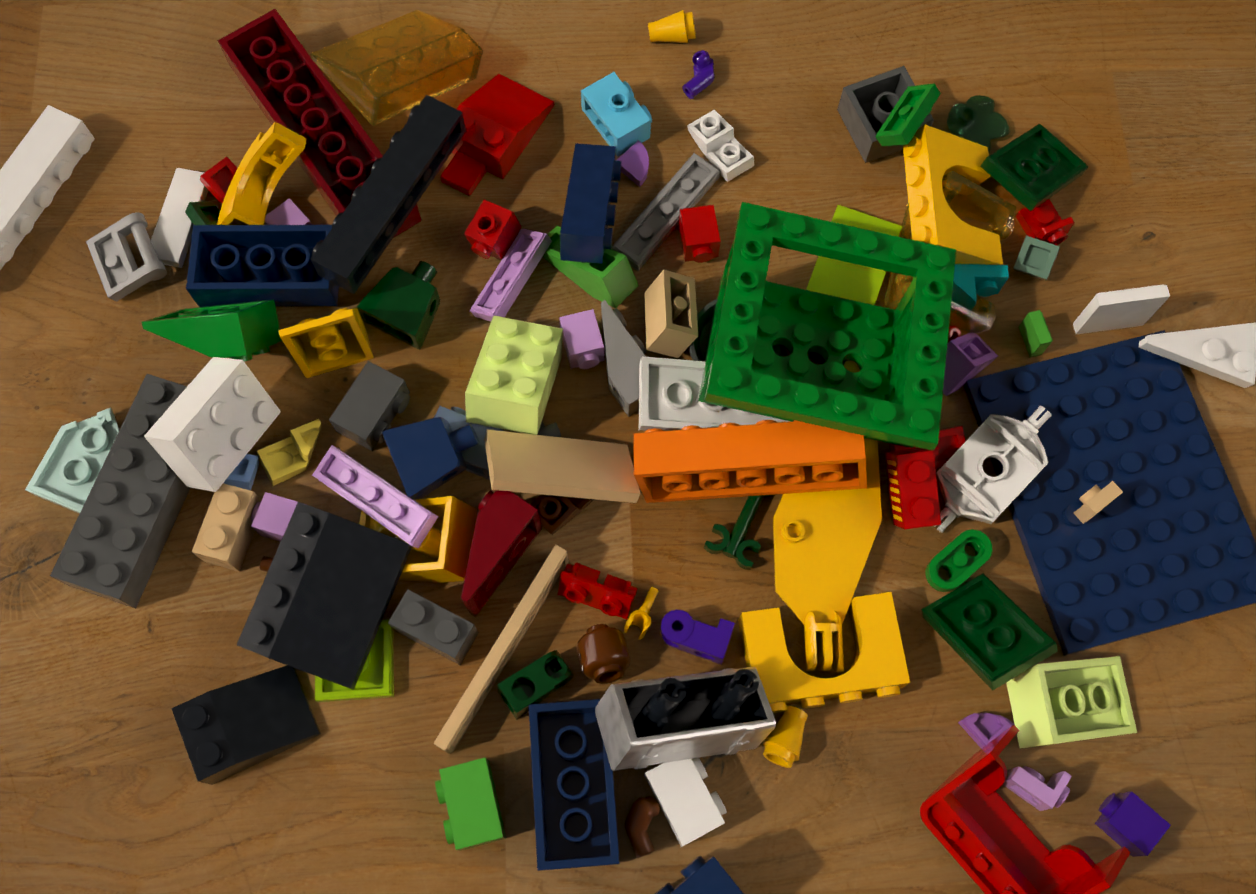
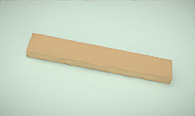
(502, 650)

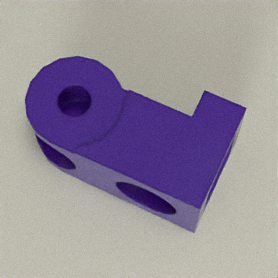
(696, 637)

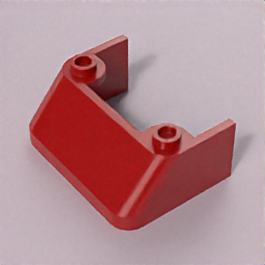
(997, 844)

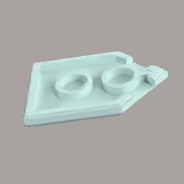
(75, 460)

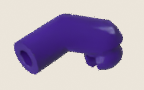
(703, 74)

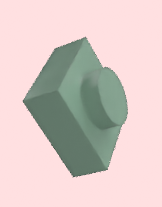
(1036, 258)

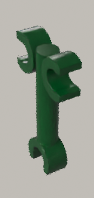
(734, 543)

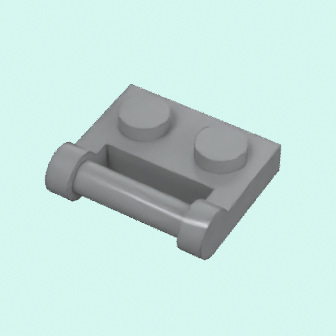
(116, 262)

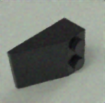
(245, 723)

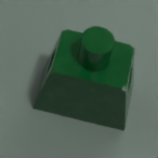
(403, 304)

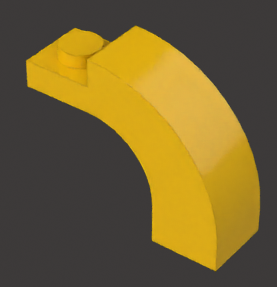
(258, 176)

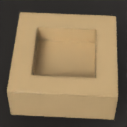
(1095, 500)

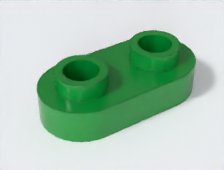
(957, 562)

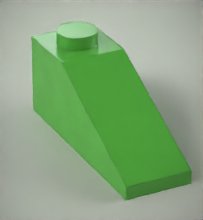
(605, 281)

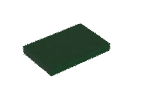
(1034, 166)
(989, 631)

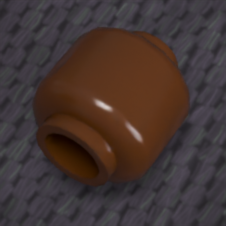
(603, 654)

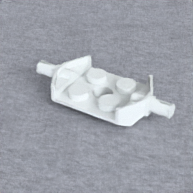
(974, 493)

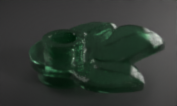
(977, 121)

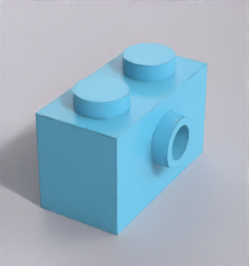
(616, 113)

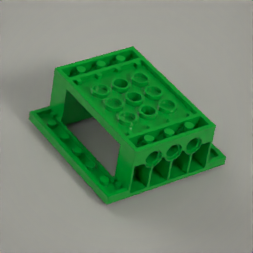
(897, 350)

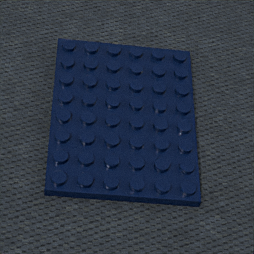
(1161, 548)

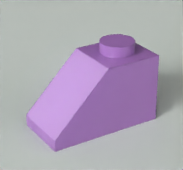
(964, 360)

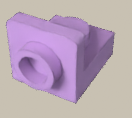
(1031, 787)

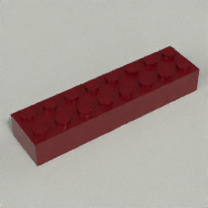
(300, 98)

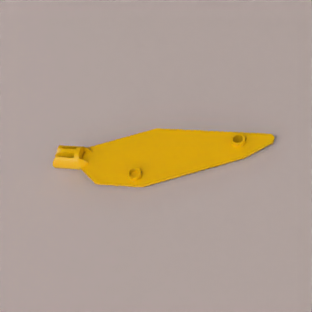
(821, 556)

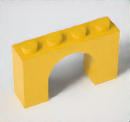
(926, 161)
(876, 667)

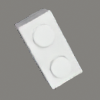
(686, 799)

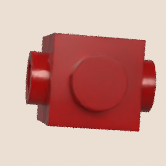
(492, 230)

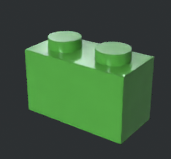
(470, 804)

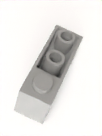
(622, 359)

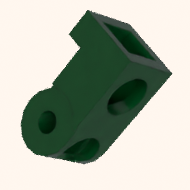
(534, 683)

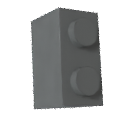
(370, 406)
(433, 627)

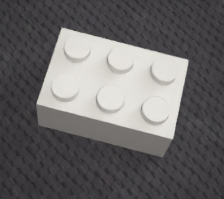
(213, 424)

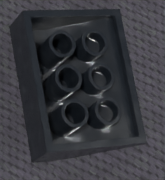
(325, 595)

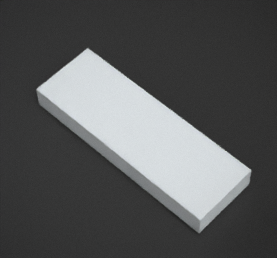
(174, 228)

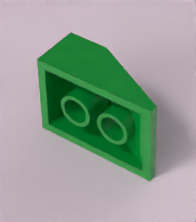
(221, 330)

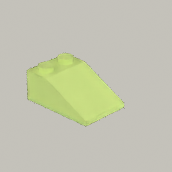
(1071, 702)

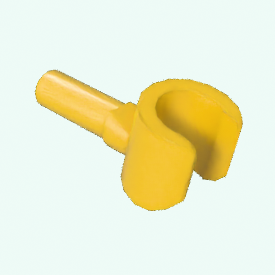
(641, 617)

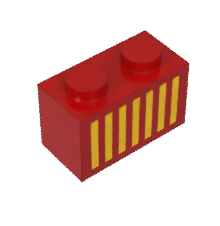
(913, 488)

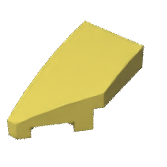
(290, 455)

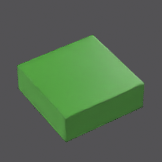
(1035, 333)

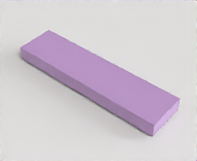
(375, 496)

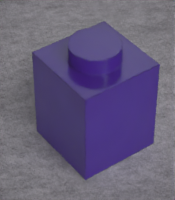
(1131, 823)

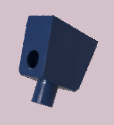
(428, 453)

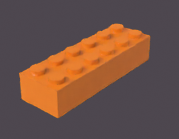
(747, 461)

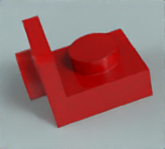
(1045, 223)

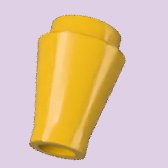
(673, 28)
(785, 741)

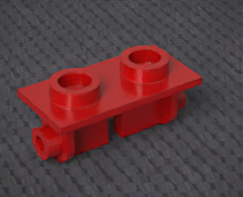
(580, 585)

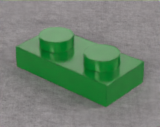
(908, 115)

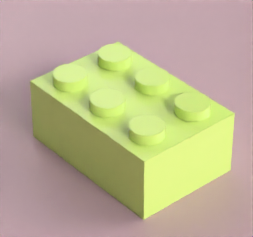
(514, 375)

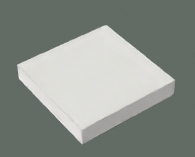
(1121, 309)

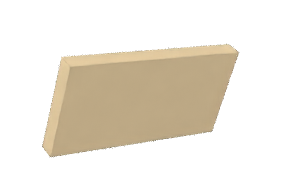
(560, 466)

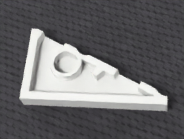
(1217, 351)

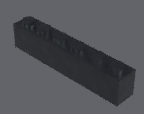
(388, 194)

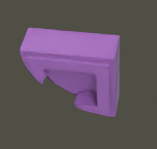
(635, 163)
(984, 727)

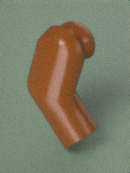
(637, 823)

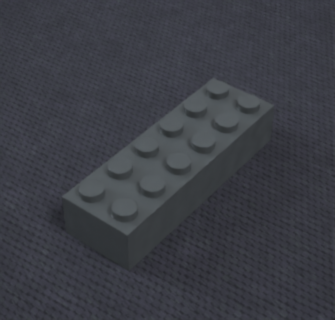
(127, 508)

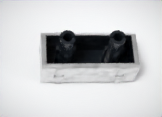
(683, 717)

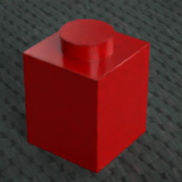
(699, 233)

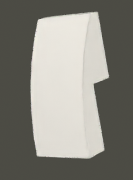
(719, 146)

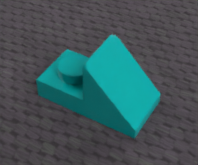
(979, 280)

